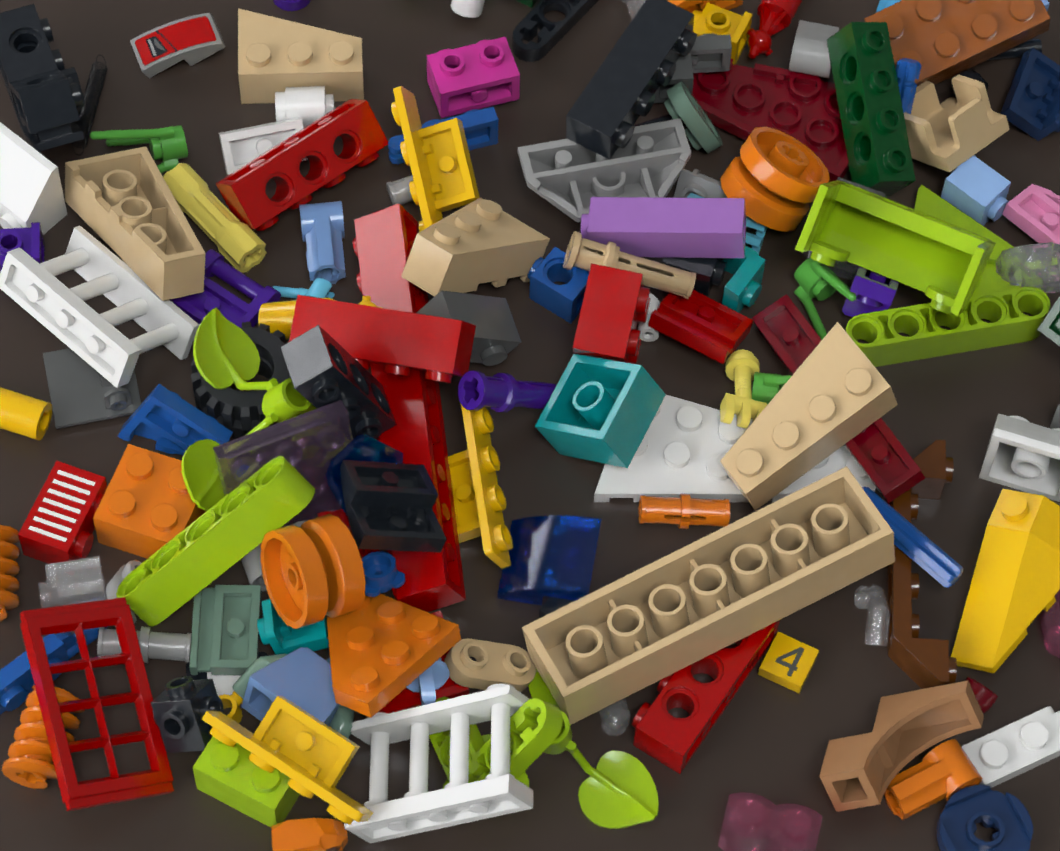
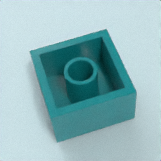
(600, 410)

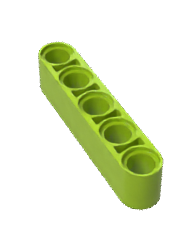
(967, 332)
(215, 541)

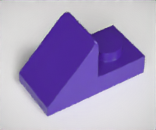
(872, 293)

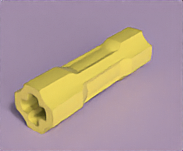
(233, 238)

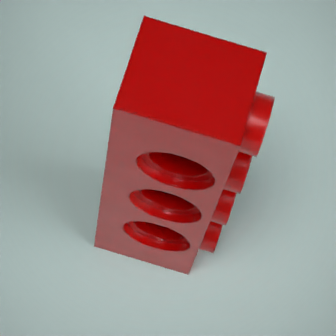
(246, 187)
(677, 739)

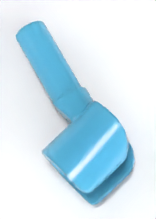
(319, 289)

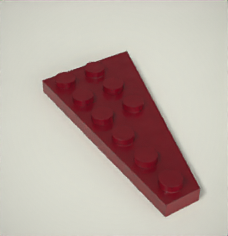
(776, 100)

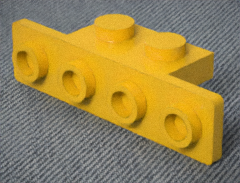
(437, 160)
(476, 489)
(299, 748)

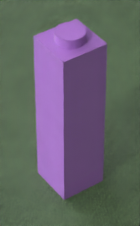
(669, 226)

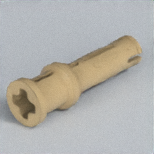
(583, 252)

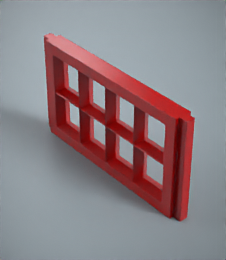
(115, 787)

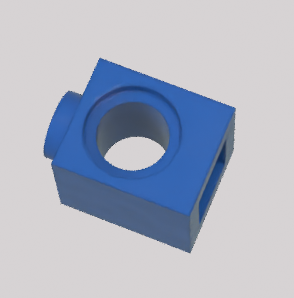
(559, 299)

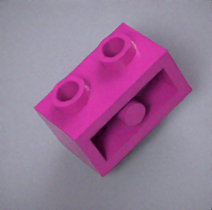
(473, 76)

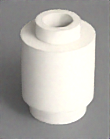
(303, 102)

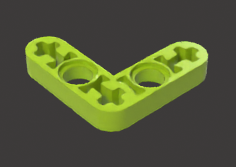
(531, 732)

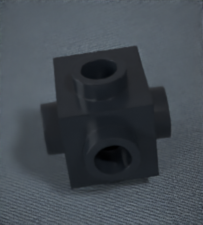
(180, 713)

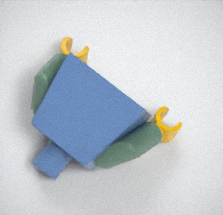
(298, 677)

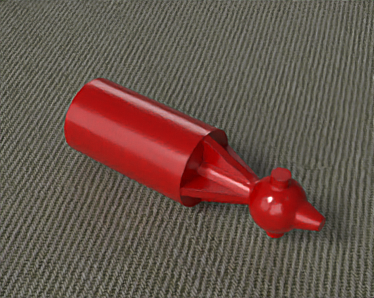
(774, 17)

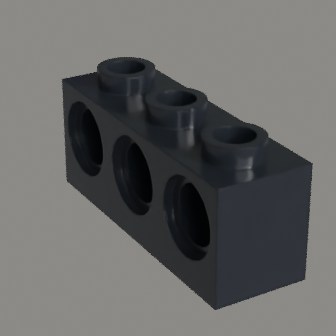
(328, 373)

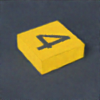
(788, 662)

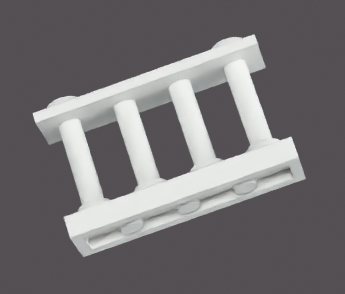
(79, 325)
(459, 800)

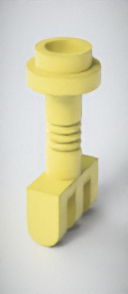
(741, 369)

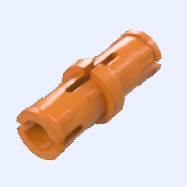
(684, 511)

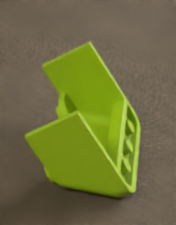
(895, 243)

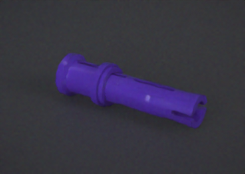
(502, 392)

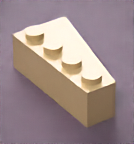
(138, 219)

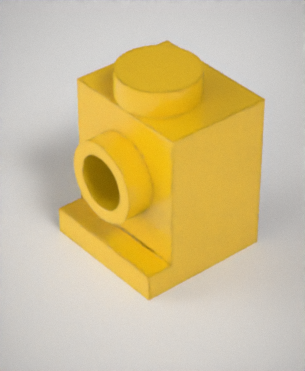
(724, 22)

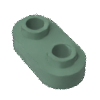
(700, 128)

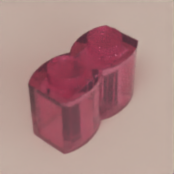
(760, 825)

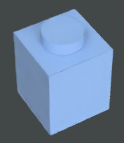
(977, 190)

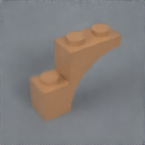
(906, 724)

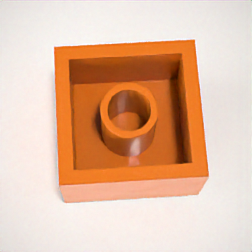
(144, 503)

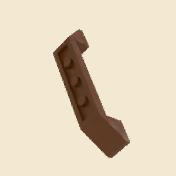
(921, 659)

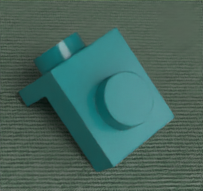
(746, 280)
(287, 639)

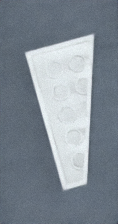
(684, 457)

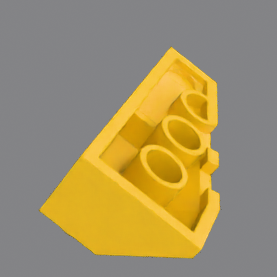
(1011, 580)

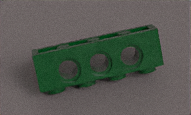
(871, 107)

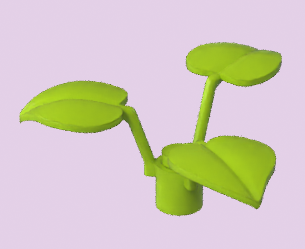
(227, 357)
(617, 791)

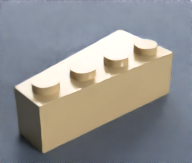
(810, 418)

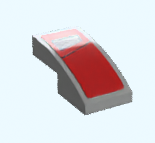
(185, 38)

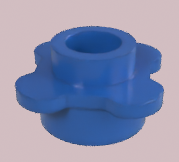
(381, 573)

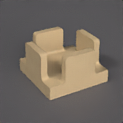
(956, 128)

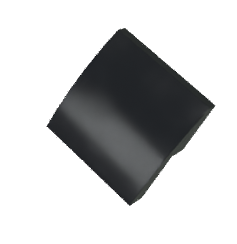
(391, 506)

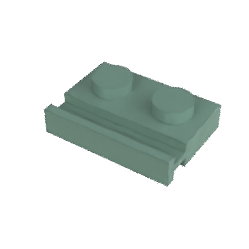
(225, 629)

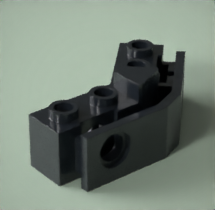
(37, 81)

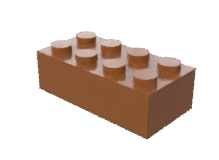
(958, 33)

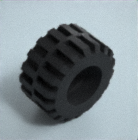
(243, 409)

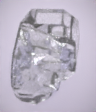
(1031, 266)

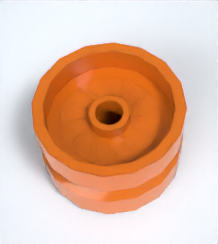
(775, 178)
(312, 571)

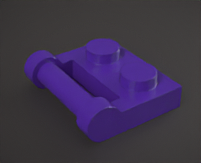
(217, 297)

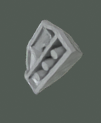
(572, 174)

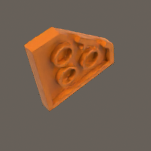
(383, 651)

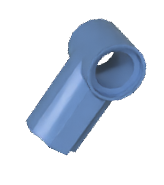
(323, 232)

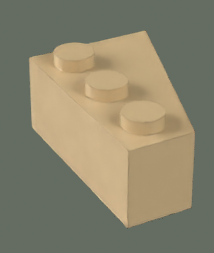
(292, 54)
(472, 249)

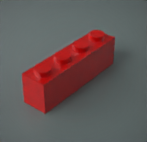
(390, 337)

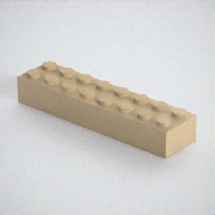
(709, 594)

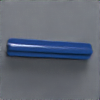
(918, 545)

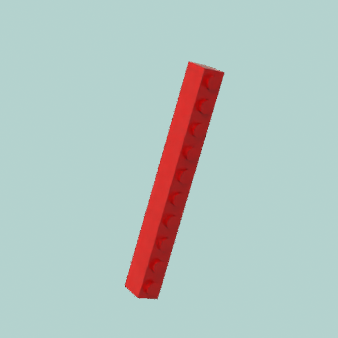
(383, 249)

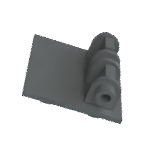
(82, 393)

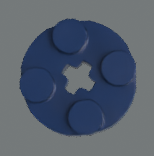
(992, 809)

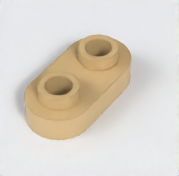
(493, 664)

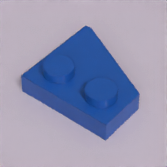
(172, 423)

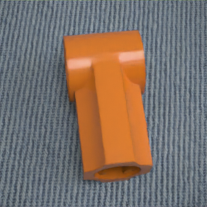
(937, 777)

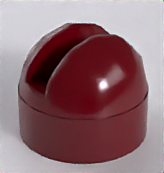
(984, 696)

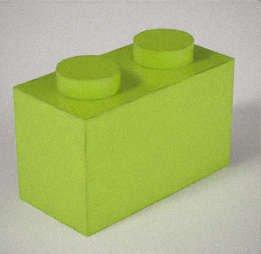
(239, 783)

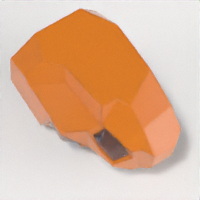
(309, 835)

